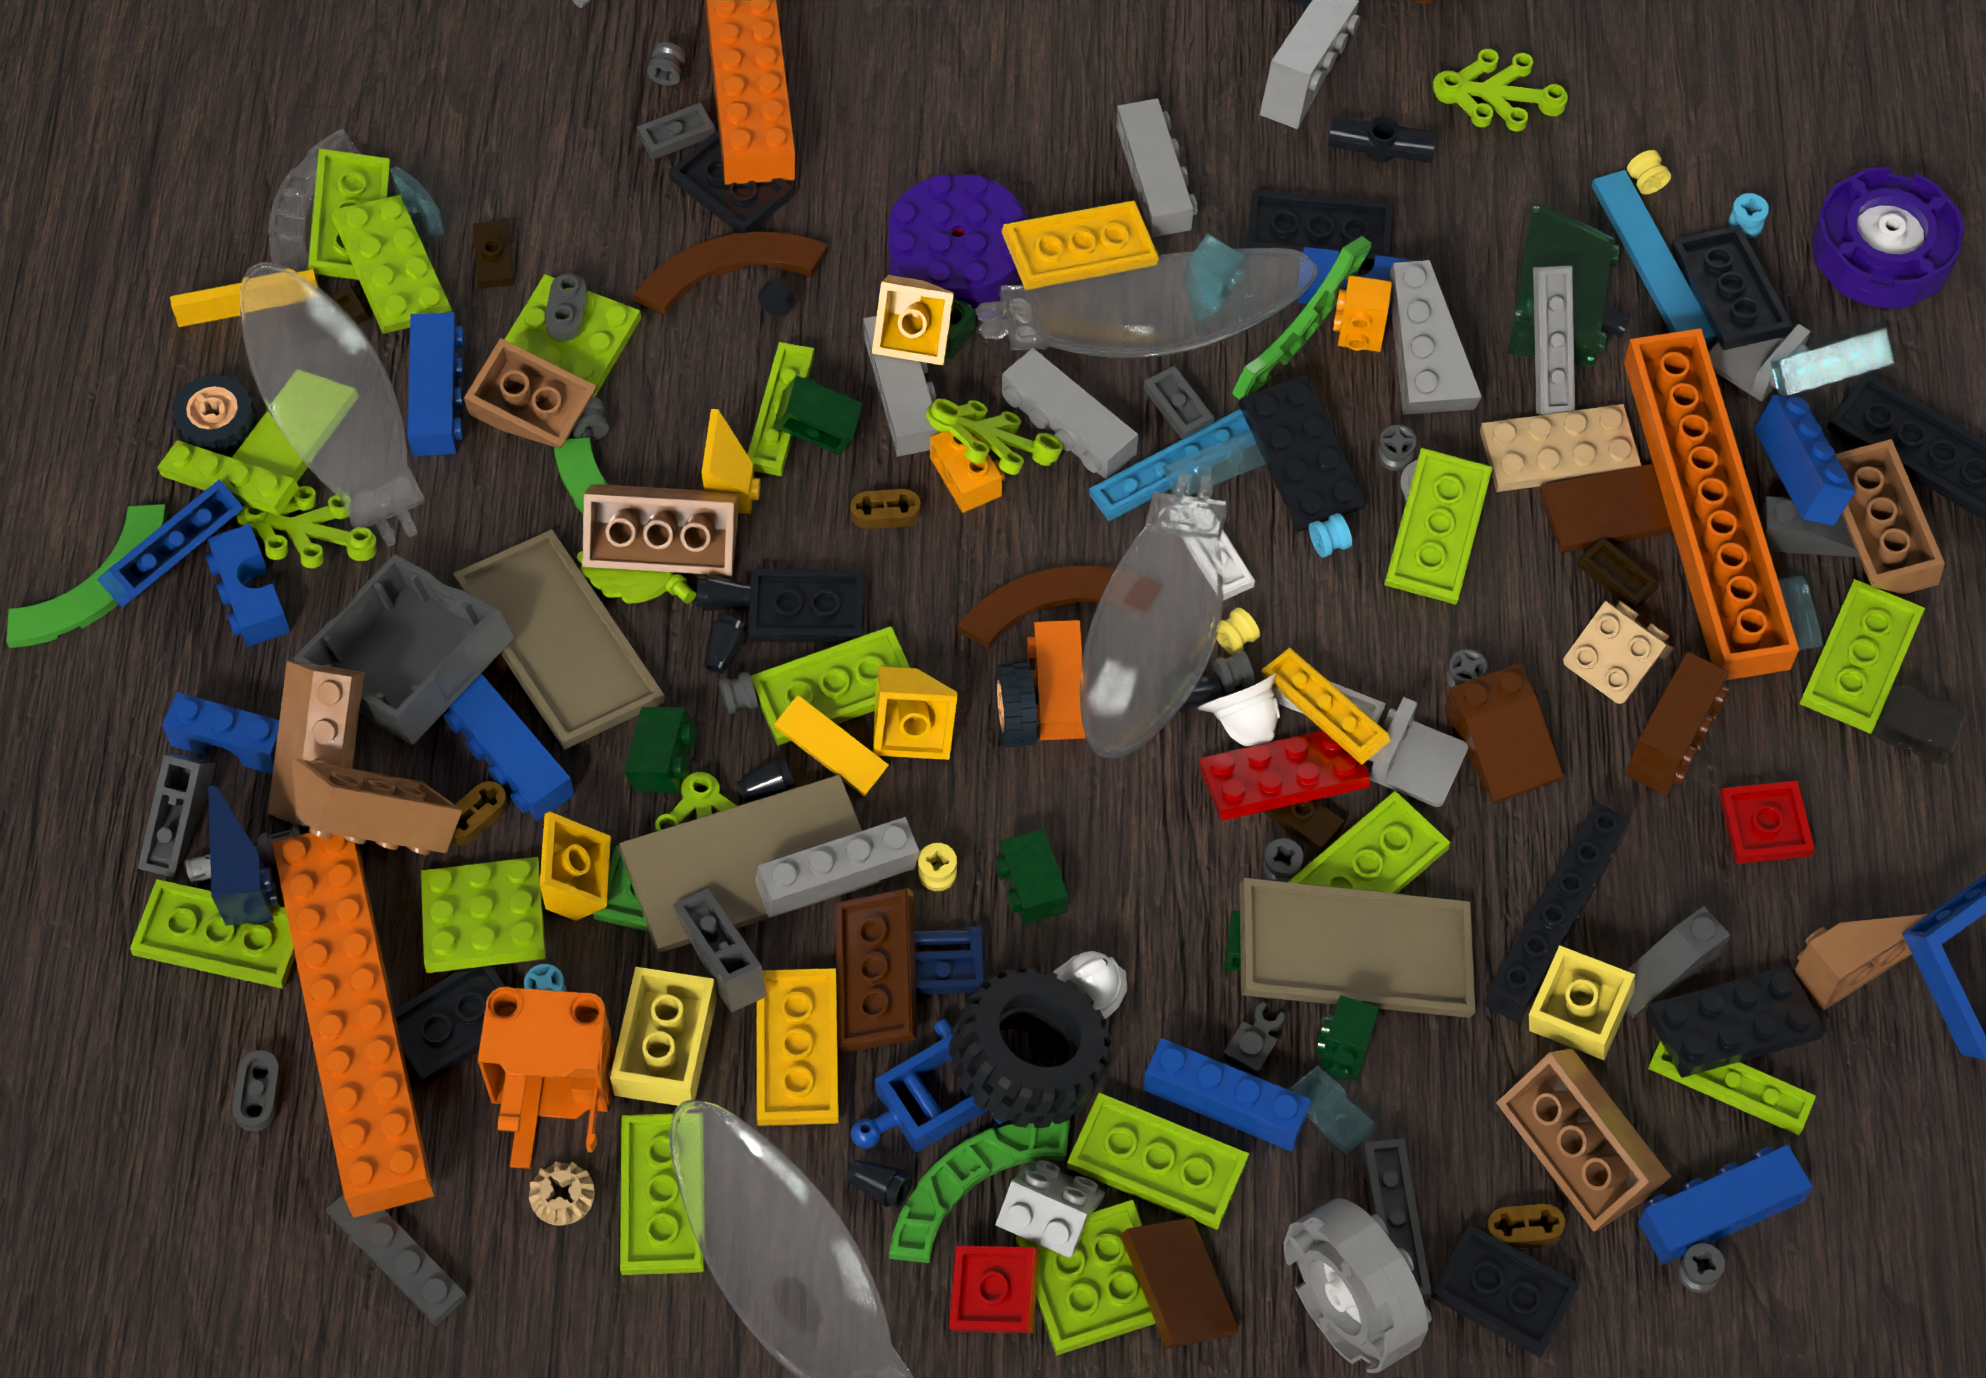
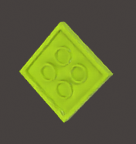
(590, 354)
(482, 915)
(1095, 1289)

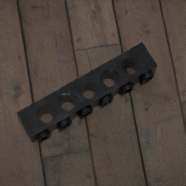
(1556, 912)

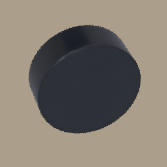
(776, 298)

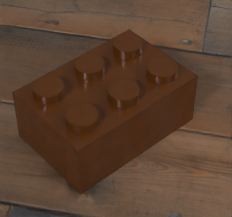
(1679, 724)

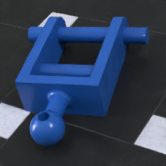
(867, 1132)

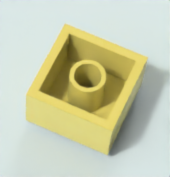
(1581, 1002)

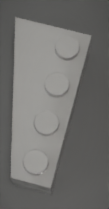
(1307, 59)
(1428, 348)

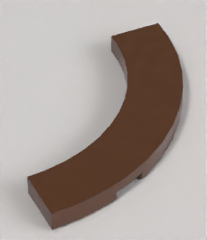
(726, 255)
(1031, 593)

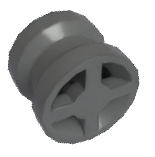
(666, 63)
(592, 422)
(1403, 441)
(1466, 662)
(1233, 671)
(737, 693)
(1280, 870)
(1696, 1276)

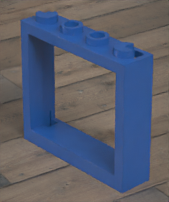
(1926, 943)

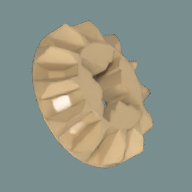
(561, 1211)

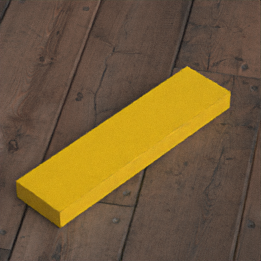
(213, 303)
(1326, 706)

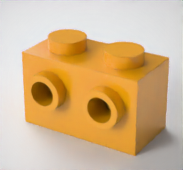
(1362, 313)
(967, 481)

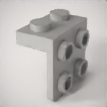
(1751, 365)
(1417, 758)
(1049, 1206)

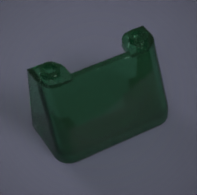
(1564, 241)

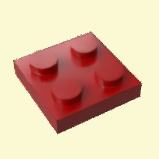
(1766, 822)
(994, 1289)

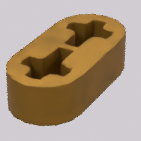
(885, 509)
(476, 814)
(1525, 1217)

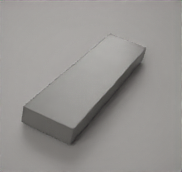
(1554, 339)

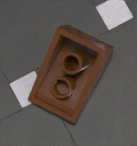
(1504, 733)

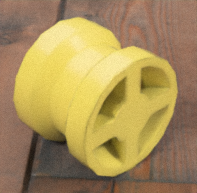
(1649, 172)
(1237, 630)
(937, 876)

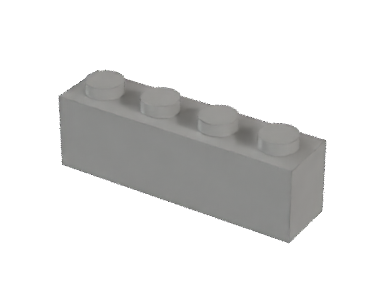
(1155, 167)
(903, 396)
(1069, 414)
(836, 866)

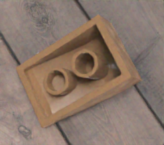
(528, 395)
(1851, 956)

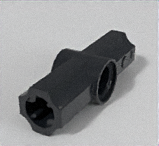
(1382, 139)

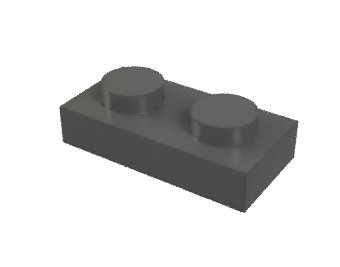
(675, 131)
(1178, 402)

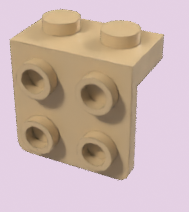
(1616, 651)

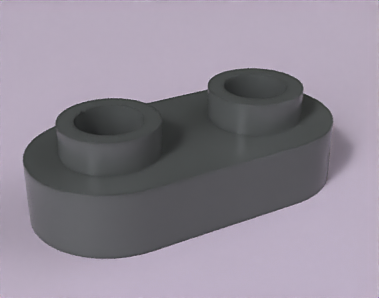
(567, 304)
(256, 1093)

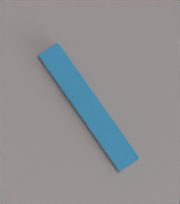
(1650, 254)
(1139, 482)

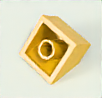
(573, 867)

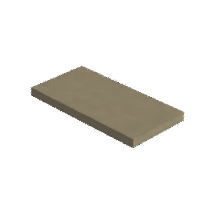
(564, 640)
(725, 854)
(1357, 945)

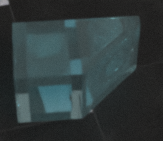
(1209, 274)

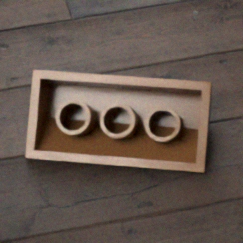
(1889, 521)
(660, 529)
(314, 725)
(372, 807)
(1582, 1138)

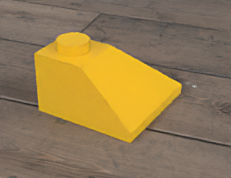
(912, 320)
(727, 464)
(912, 715)

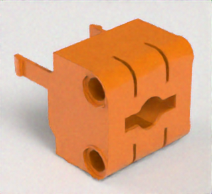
(545, 1059)

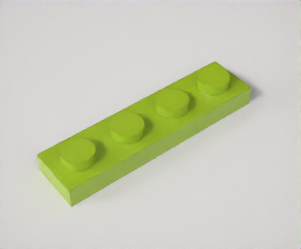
(769, 445)
(246, 482)
(1746, 1090)

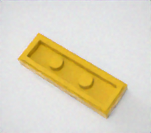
(831, 745)

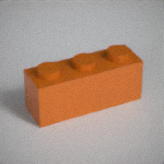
(1057, 678)

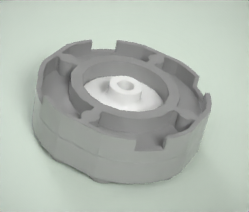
(1357, 1284)

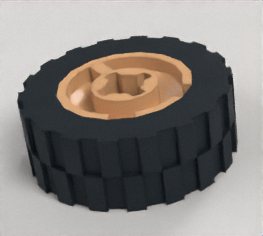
(202, 428)
(1015, 704)

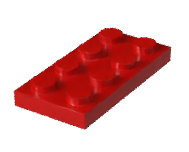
(1280, 774)

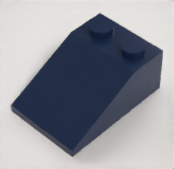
(239, 880)

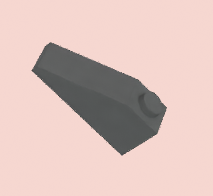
(1789, 533)
(175, 812)
(721, 950)
(1676, 958)

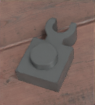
(1253, 1043)

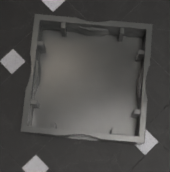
(413, 643)

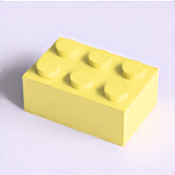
(663, 1036)

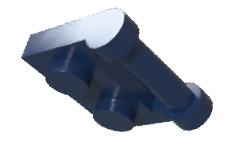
(949, 970)

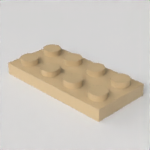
(1558, 446)

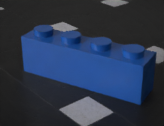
(434, 384)
(1804, 460)
(170, 543)
(509, 749)
(1226, 1094)
(1724, 1203)

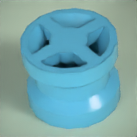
(1741, 215)
(1330, 535)
(545, 978)

